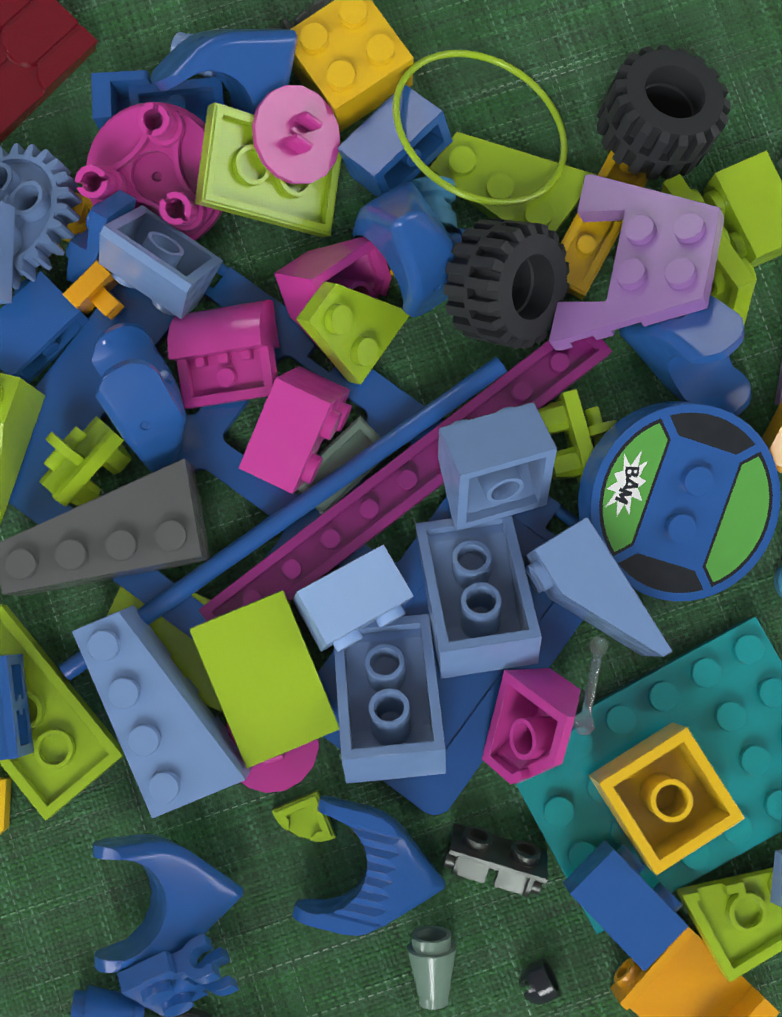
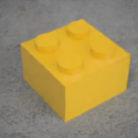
(350, 58)
(666, 797)

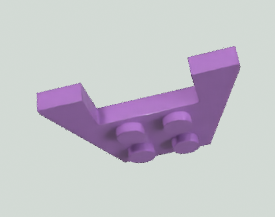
(660, 261)

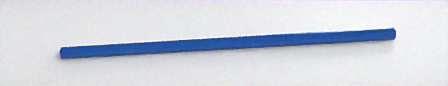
(308, 500)

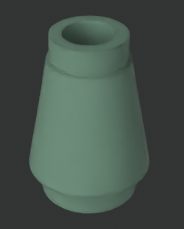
(432, 965)

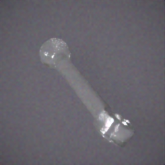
(584, 722)

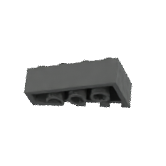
(120, 534)

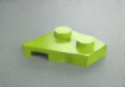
(350, 328)

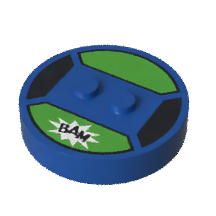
(681, 498)

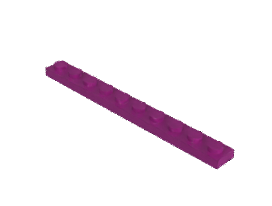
(401, 482)

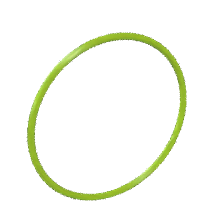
(444, 184)

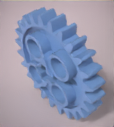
(43, 205)

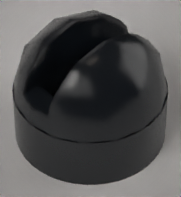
(542, 982)

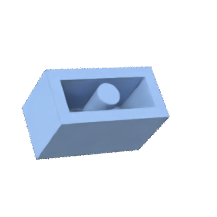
(352, 599)

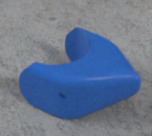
(244, 59)
(411, 243)
(693, 356)
(139, 394)
(394, 880)
(184, 898)

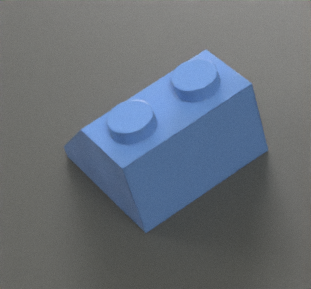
(157, 261)
(496, 465)

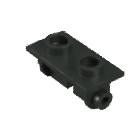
(518, 863)

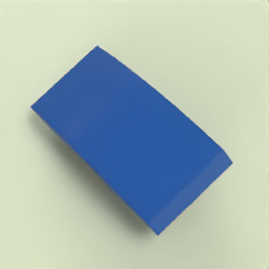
(84, 247)

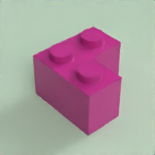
(291, 428)

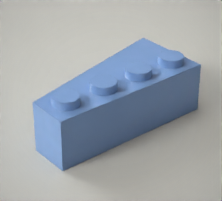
(158, 717)

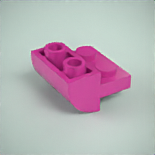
(225, 353)

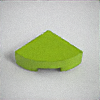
(304, 819)

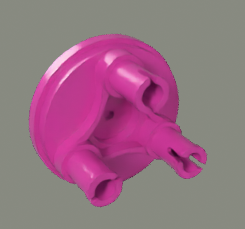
(154, 157)

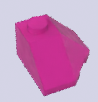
(348, 263)
(530, 723)

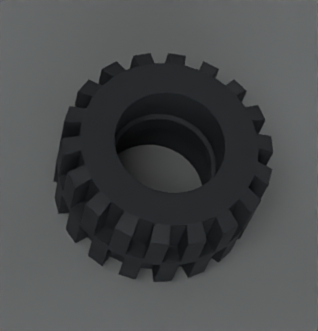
(663, 112)
(506, 282)

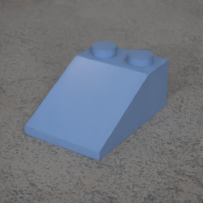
(587, 581)
(477, 597)
(390, 703)

